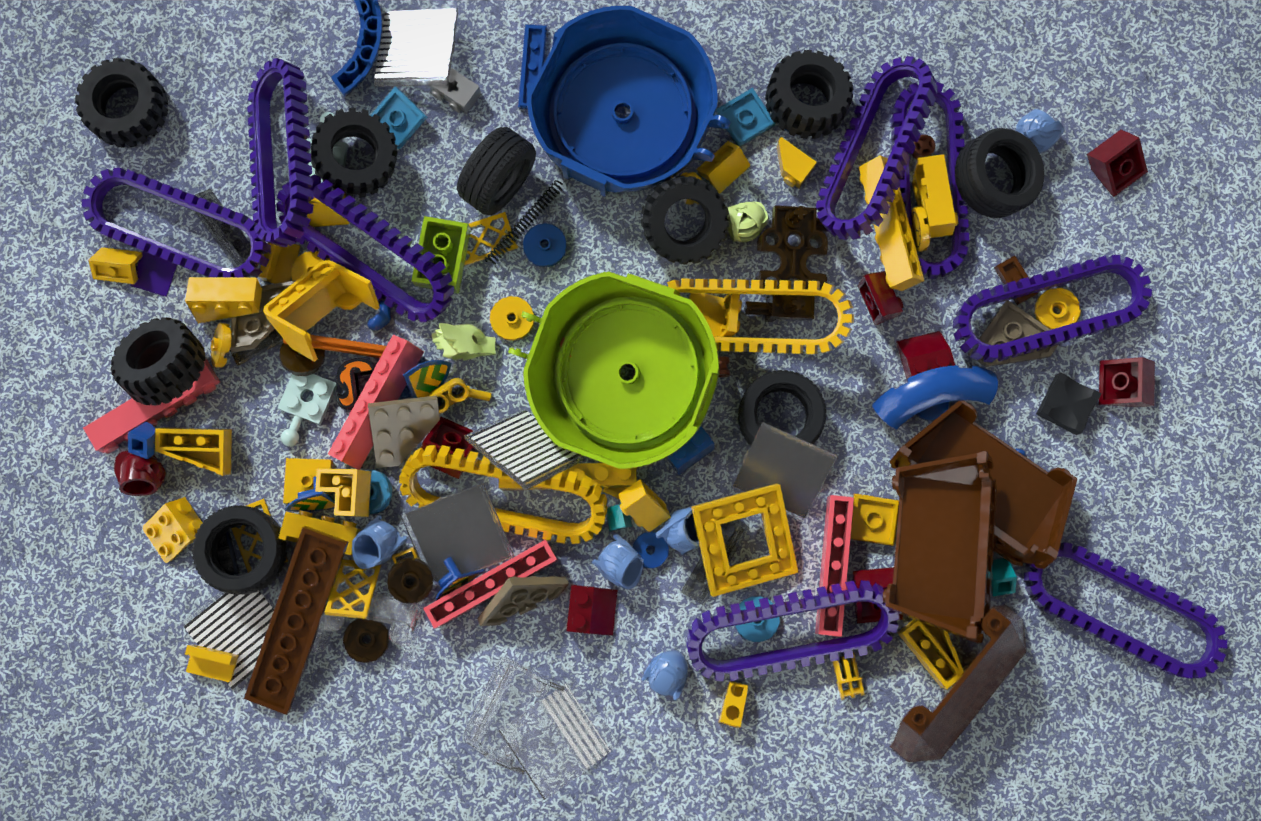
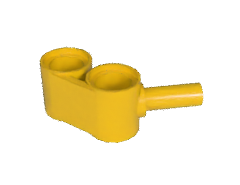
(445, 392)

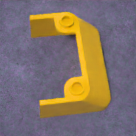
(312, 299)

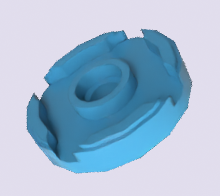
(382, 492)
(760, 631)

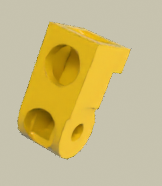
(733, 704)

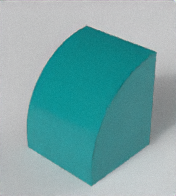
(617, 519)
(1003, 578)

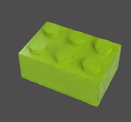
(449, 244)

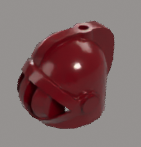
(138, 475)

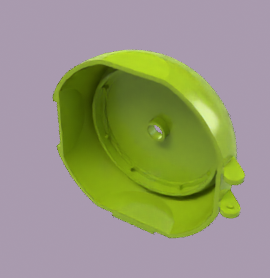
(606, 326)

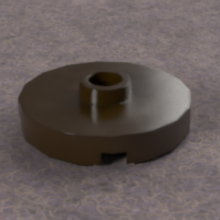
(299, 364)
(410, 592)
(354, 641)

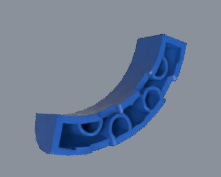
(367, 49)
(935, 388)

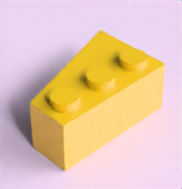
(934, 195)
(222, 297)
(197, 446)
(293, 525)
(934, 651)

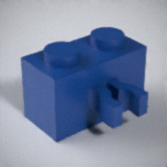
(692, 452)

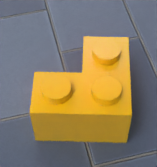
(350, 490)

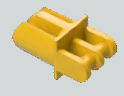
(848, 678)

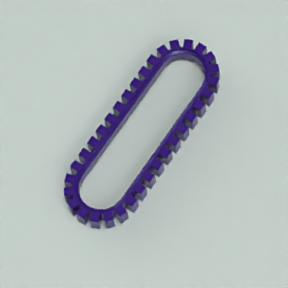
(954, 146)
(263, 157)
(897, 158)
(130, 178)
(389, 239)
(1046, 281)
(1118, 639)
(775, 658)

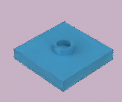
(400, 115)
(747, 117)

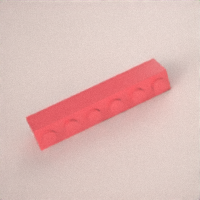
(383, 385)
(114, 426)
(835, 560)
(489, 584)

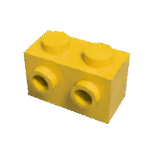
(643, 506)

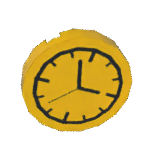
(920, 230)

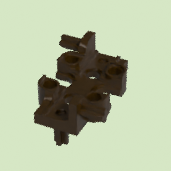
(785, 222)

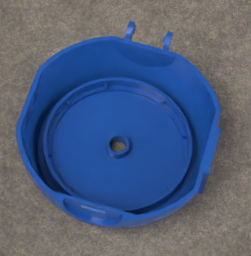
(633, 62)

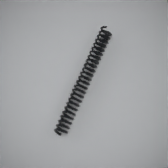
(518, 226)

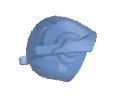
(1040, 129)
(680, 531)
(376, 544)
(620, 563)
(667, 673)

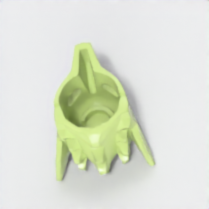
(463, 341)

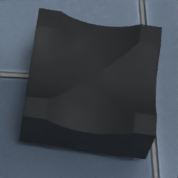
(1068, 404)

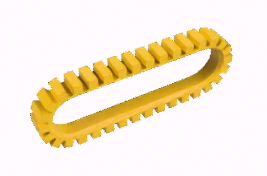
(727, 343)
(471, 464)

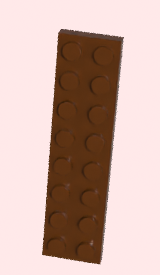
(296, 620)

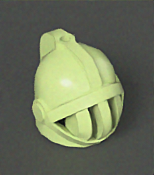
(746, 221)

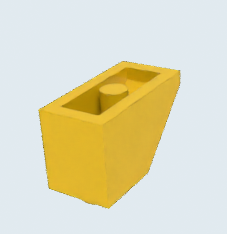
(793, 163)

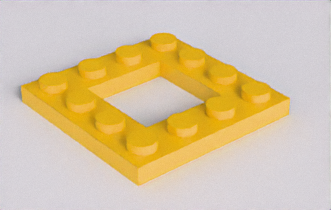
(778, 564)

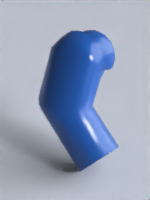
(381, 319)

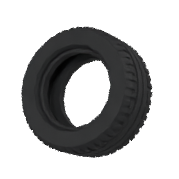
(1022, 160)
(496, 170)
(786, 382)
(206, 549)

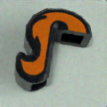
(348, 380)

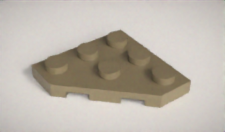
(1009, 325)
(252, 329)
(400, 427)
(521, 596)

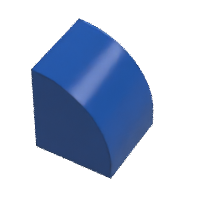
(142, 440)

